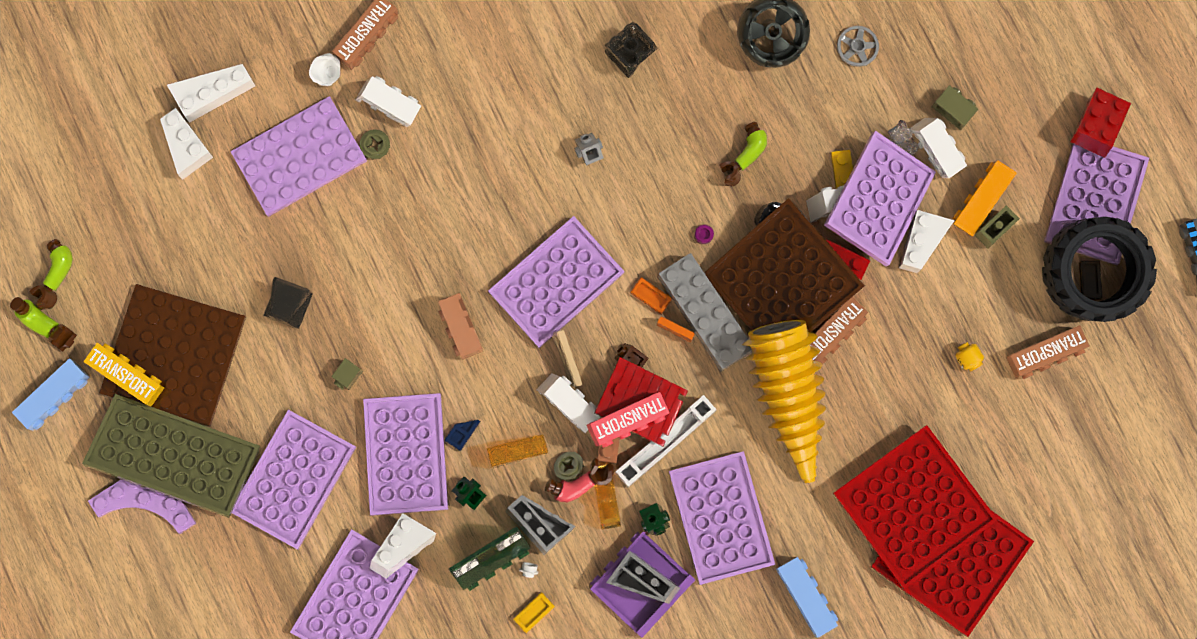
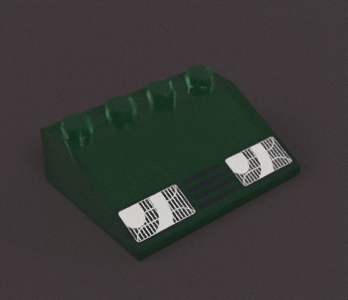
(490, 558)

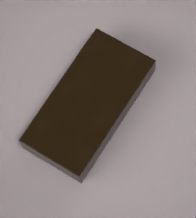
(1091, 279)

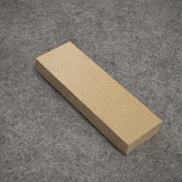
(567, 358)

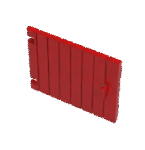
(633, 384)

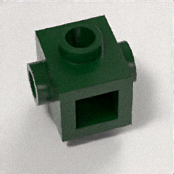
(468, 493)
(654, 519)

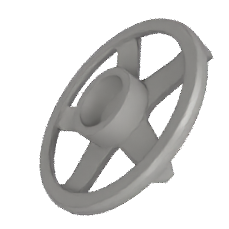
(857, 46)

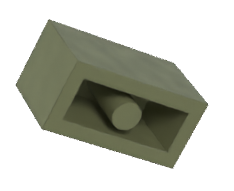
(955, 107)
(997, 227)

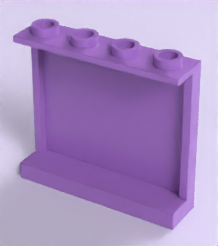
(633, 608)

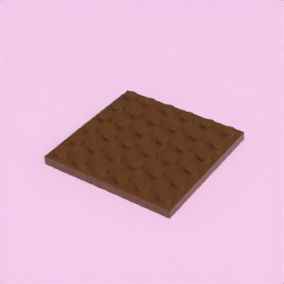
(784, 273)
(182, 346)

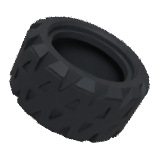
(1139, 269)

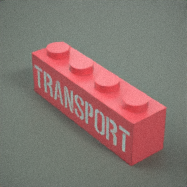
(628, 419)

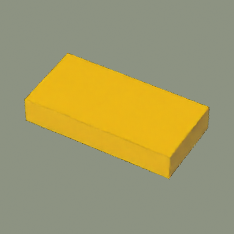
(533, 612)

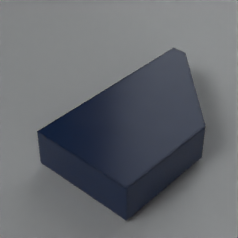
(461, 434)

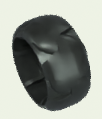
(783, 51)

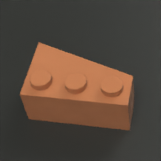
(459, 327)

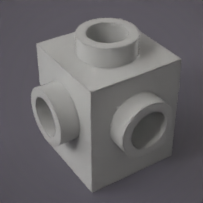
(589, 148)

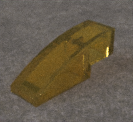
(607, 505)

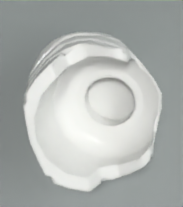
(325, 69)

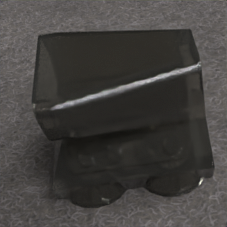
(630, 48)
(288, 303)

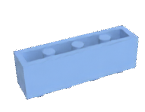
(51, 395)
(806, 596)

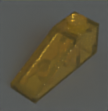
(516, 451)

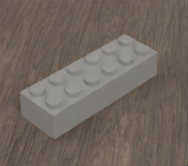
(705, 312)

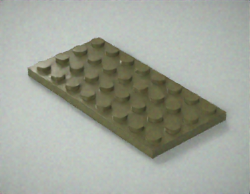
(171, 455)

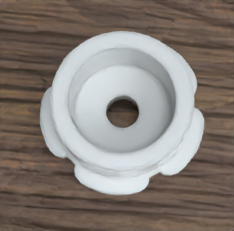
(529, 569)

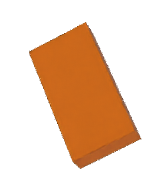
(651, 295)
(675, 329)

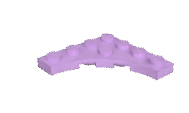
(129, 495)

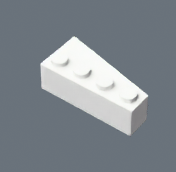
(209, 91)

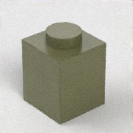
(346, 374)

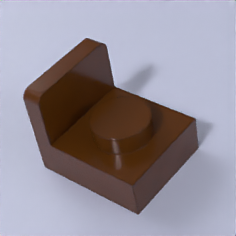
(631, 354)

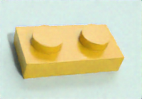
(841, 166)

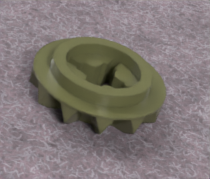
(366, 141)
(568, 458)

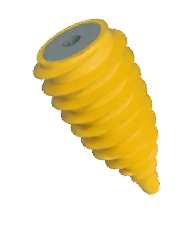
(789, 388)

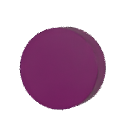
(704, 234)

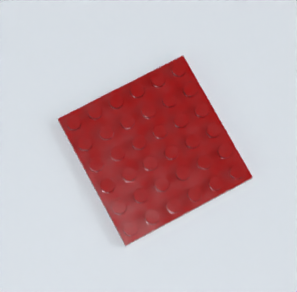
(915, 507)
(970, 578)

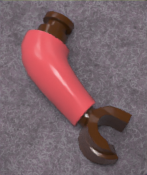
(569, 491)

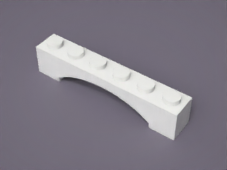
(652, 453)

